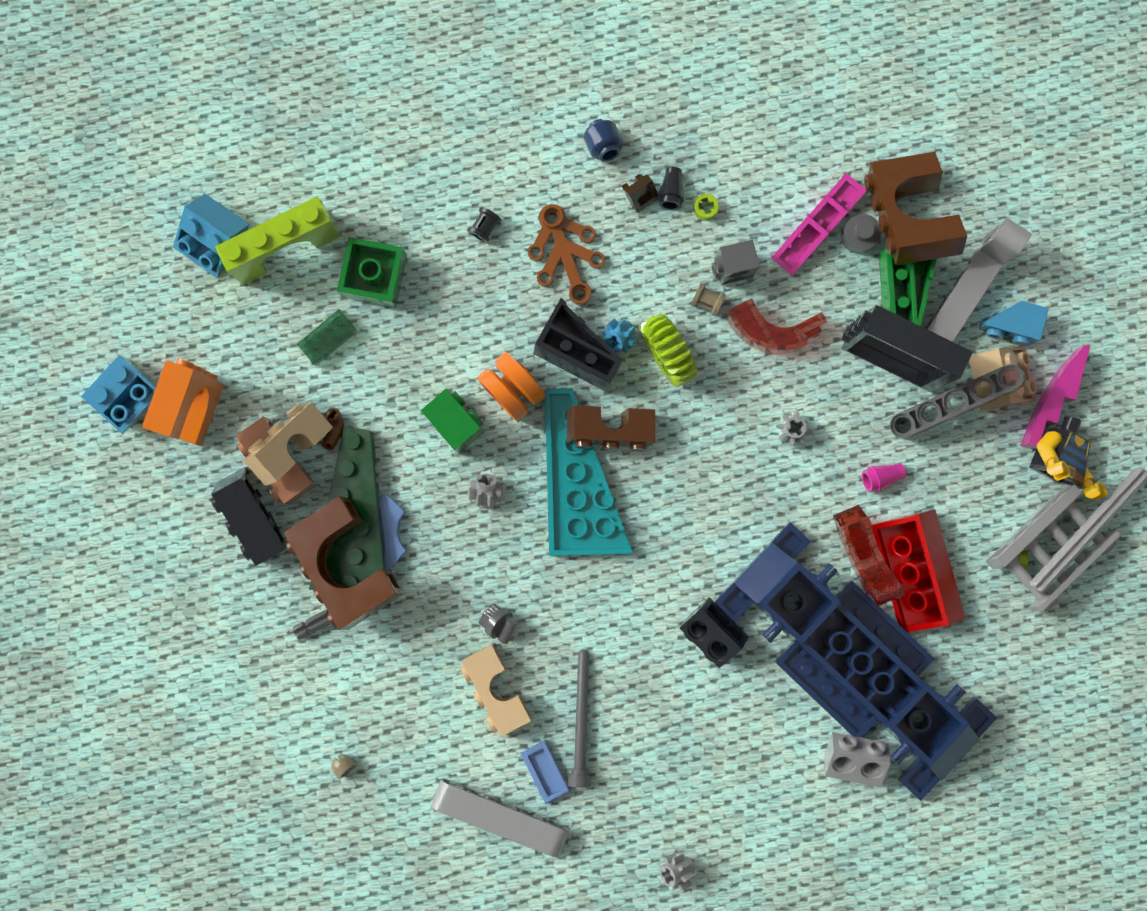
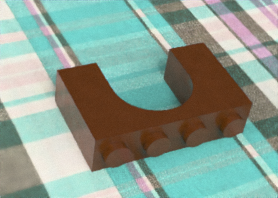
(909, 237)
(311, 543)

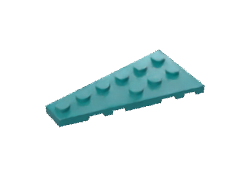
(579, 499)

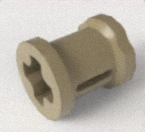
(708, 299)

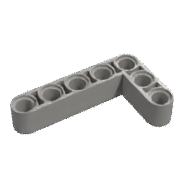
(998, 248)

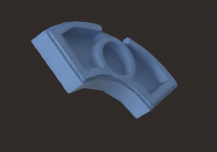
(391, 518)

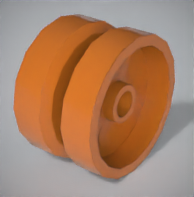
(514, 384)

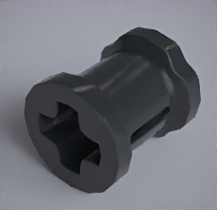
(484, 224)

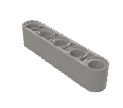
(500, 819)

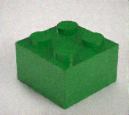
(372, 272)

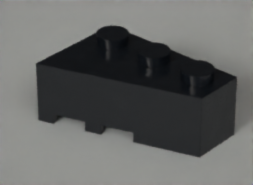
(576, 348)
(247, 517)

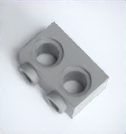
(856, 759)

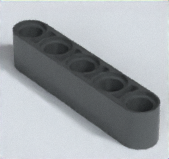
(942, 401)

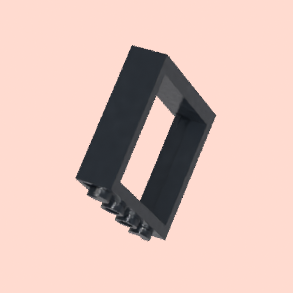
(905, 349)

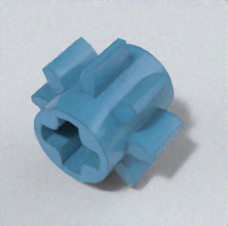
(620, 335)

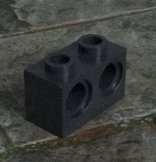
(718, 628)

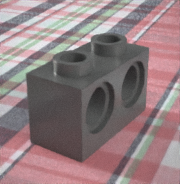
(735, 262)

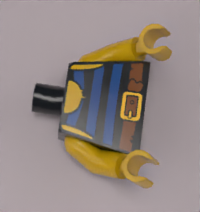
(1064, 458)

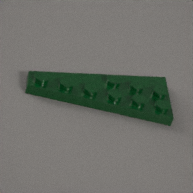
(362, 548)

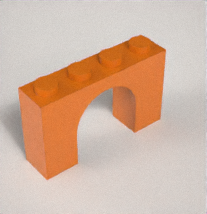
(183, 402)

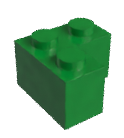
(452, 421)

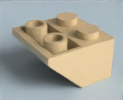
(994, 359)

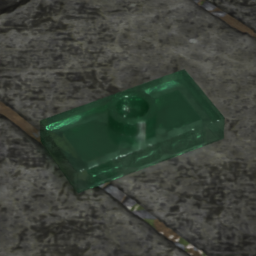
(327, 337)

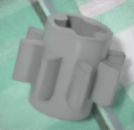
(801, 431)
(485, 491)
(677, 871)

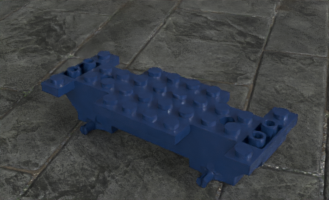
(857, 661)

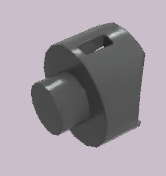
(861, 233)

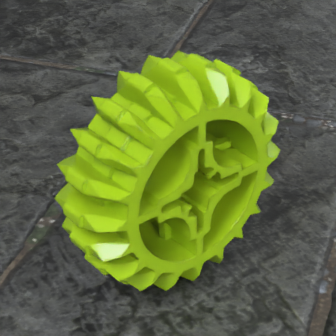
(669, 349)

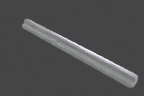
(1089, 530)

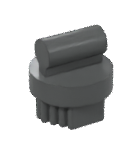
(498, 623)

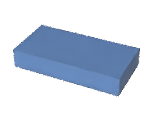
(545, 771)

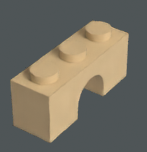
(270, 457)
(504, 713)

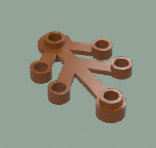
(564, 250)

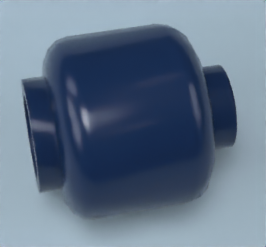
(603, 140)

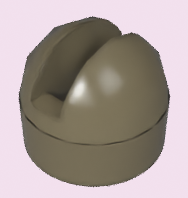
(341, 767)

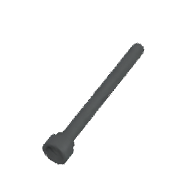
(579, 774)

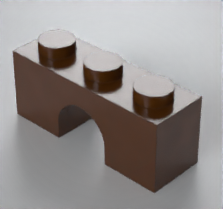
(587, 429)

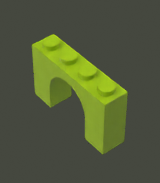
(246, 252)

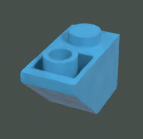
(1021, 322)

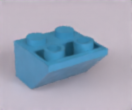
(202, 228)
(121, 393)

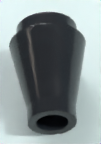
(671, 190)

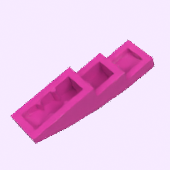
(819, 224)
(1061, 389)

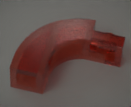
(765, 337)
(865, 557)

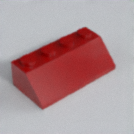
(920, 562)

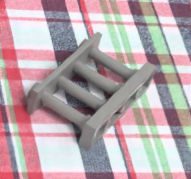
(1027, 539)

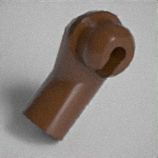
(334, 417)

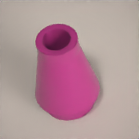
(880, 477)

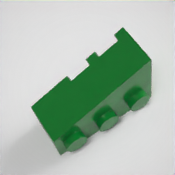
(905, 286)

